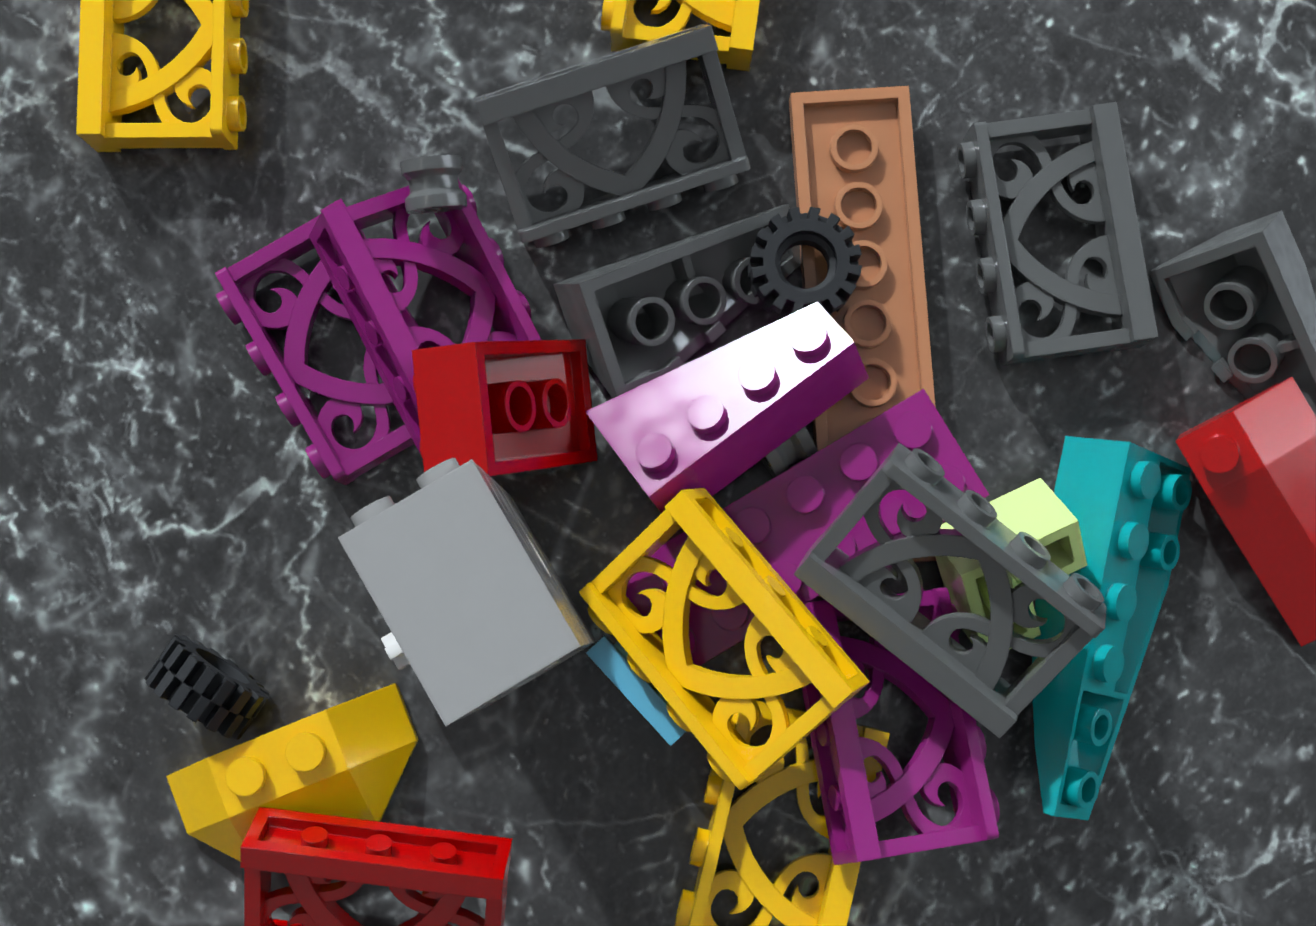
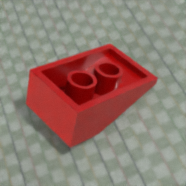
(505, 404)

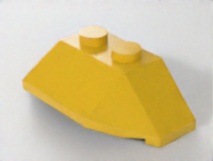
(324, 764)

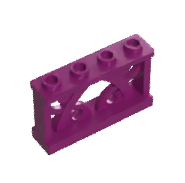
(357, 269)
(292, 367)
(951, 733)

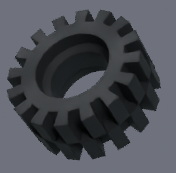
(809, 230)
(207, 687)

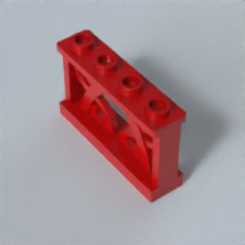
(358, 852)

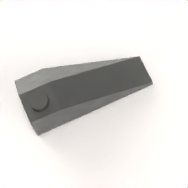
(664, 302)
(1246, 306)

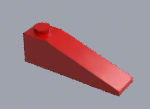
(1262, 483)

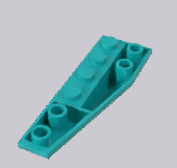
(1129, 528)

